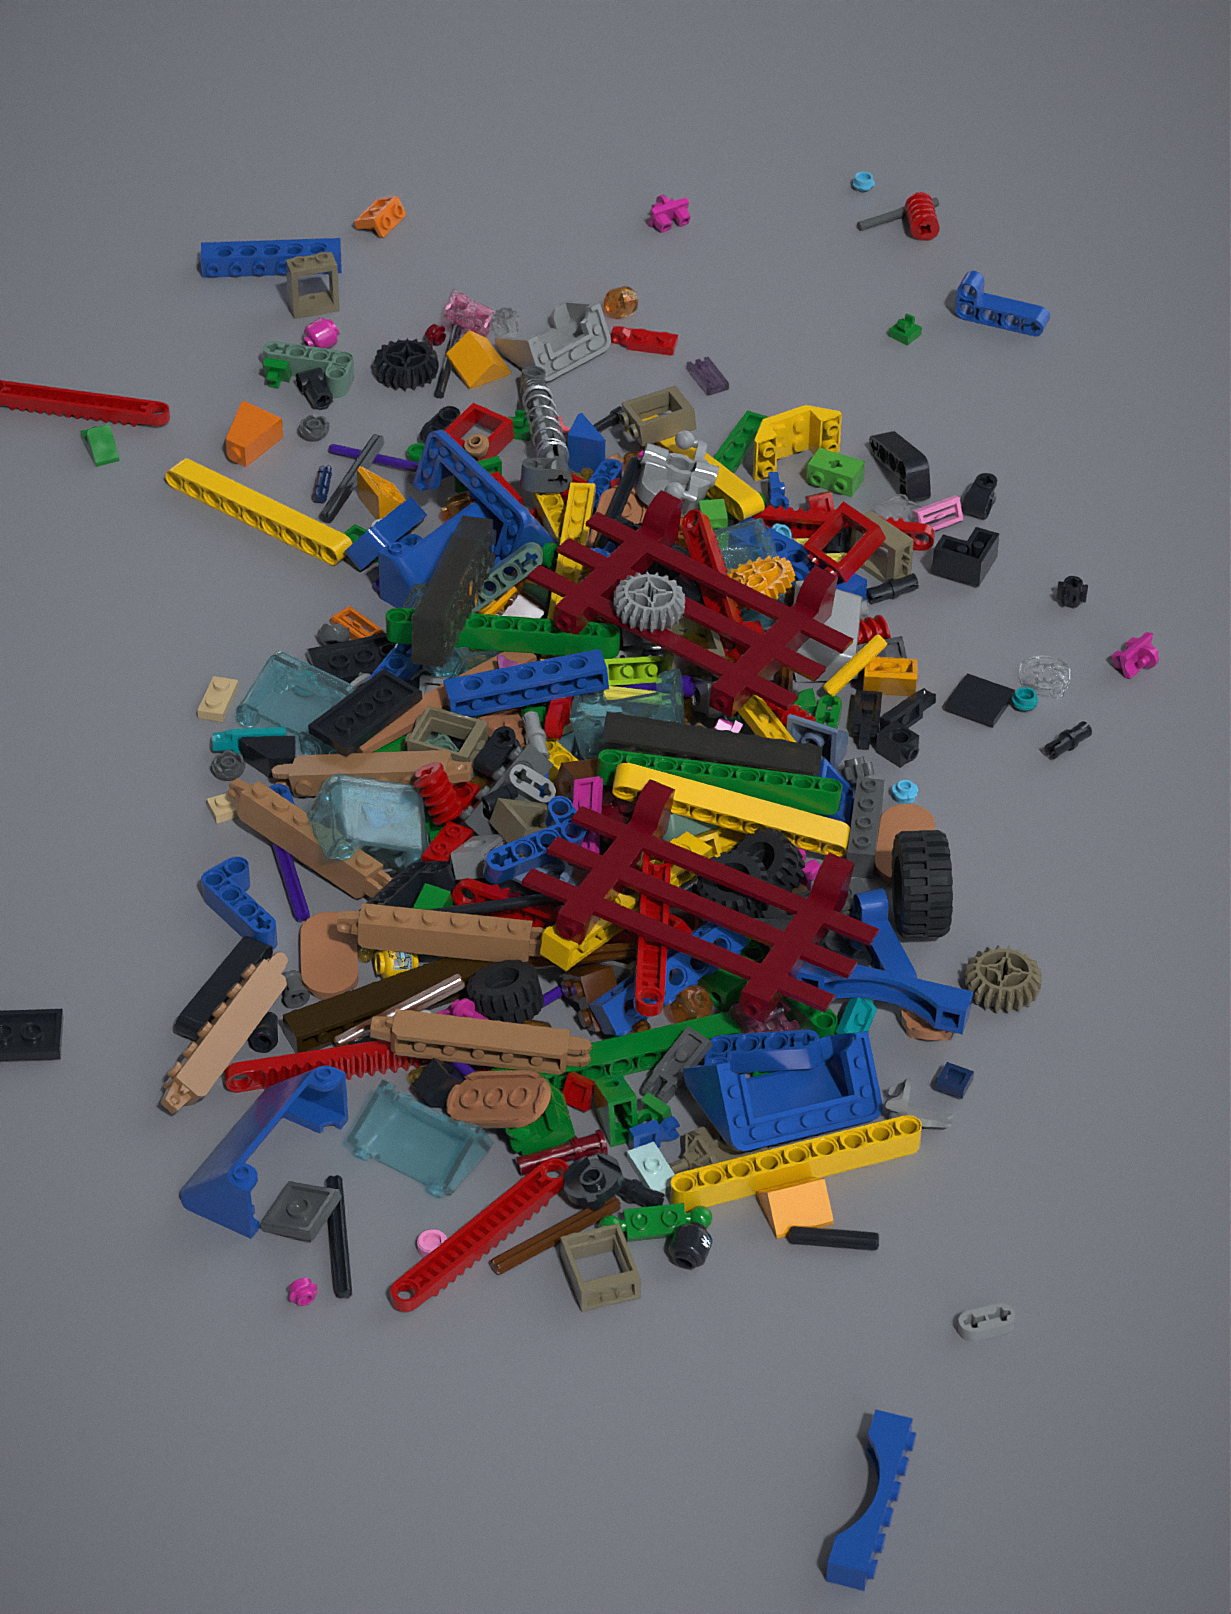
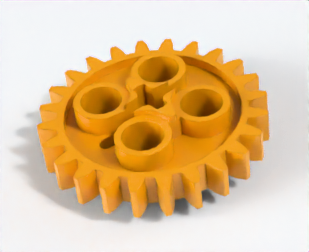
(765, 576)

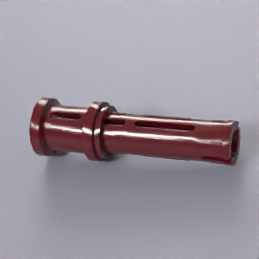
(574, 1150)

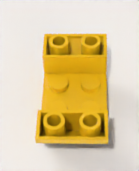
(794, 432)

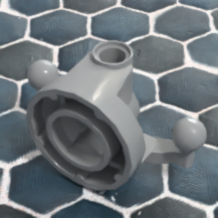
(676, 472)

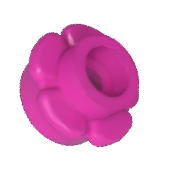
(302, 1291)

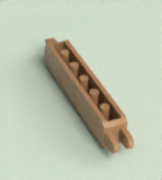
(311, 771)
(293, 832)
(442, 933)
(225, 1034)
(481, 1041)

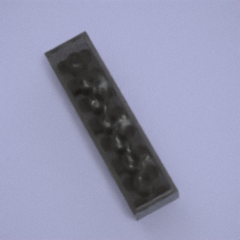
(453, 591)
(708, 745)

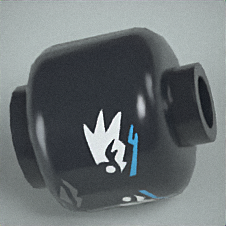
(690, 1245)

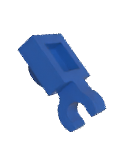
(776, 491)

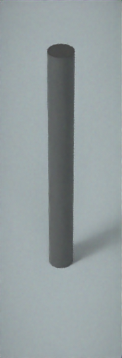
(887, 217)

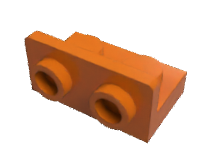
(381, 215)

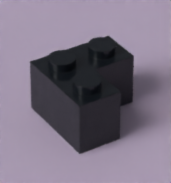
(967, 559)

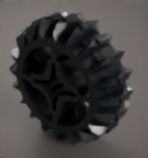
(406, 364)

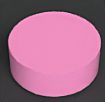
(429, 1241)

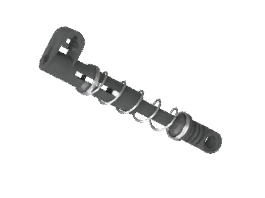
(550, 469)

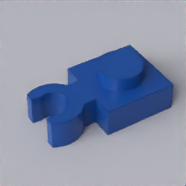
(653, 1132)

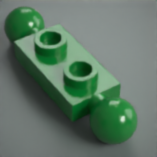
(657, 1221)

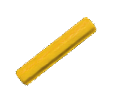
(855, 665)

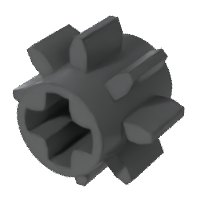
(856, 768)

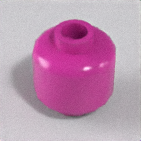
(321, 333)

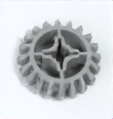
(649, 602)

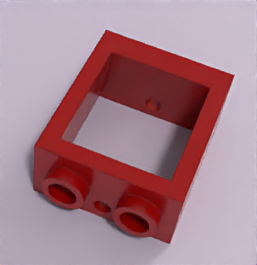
(476, 414)
(858, 554)

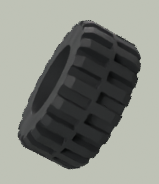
(922, 883)

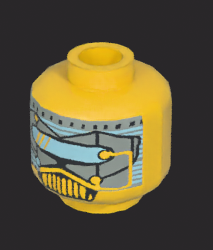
(392, 962)

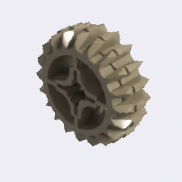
(1020, 980)

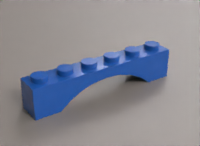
(936, 1003)
(854, 1549)

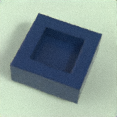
(954, 1080)

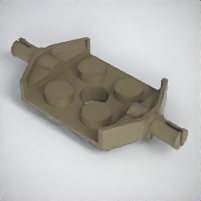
(705, 1148)

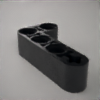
(905, 462)
(408, 884)

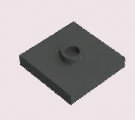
(301, 1210)

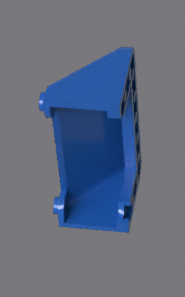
(445, 458)
(404, 565)
(791, 1102)
(224, 1181)

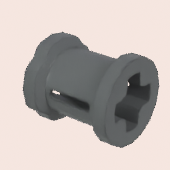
(293, 989)

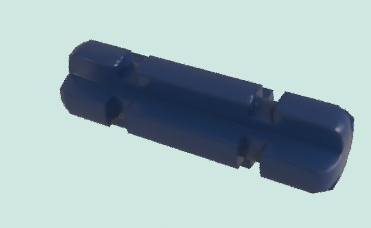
(322, 483)

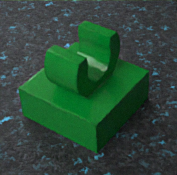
(905, 330)
(276, 371)
(521, 426)
(653, 1109)

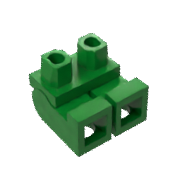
(548, 1131)

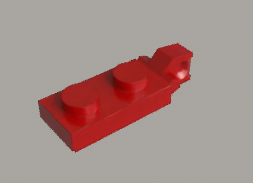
(645, 340)

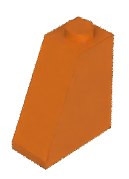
(252, 434)

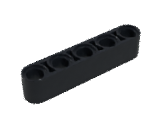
(216, 987)

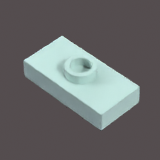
(651, 1167)

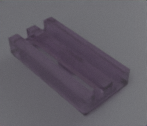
(711, 375)

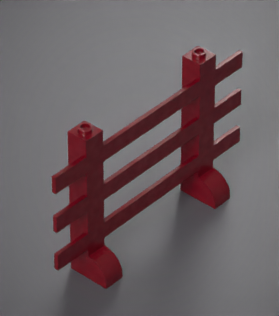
(652, 543)
(620, 867)

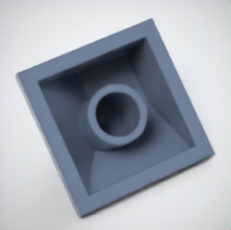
(831, 739)

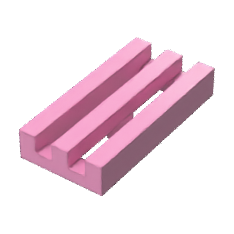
(953, 500)

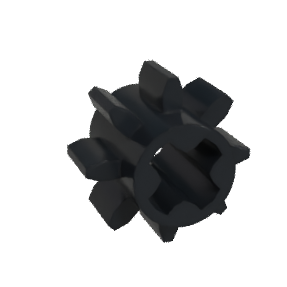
(840, 541)
(1072, 591)

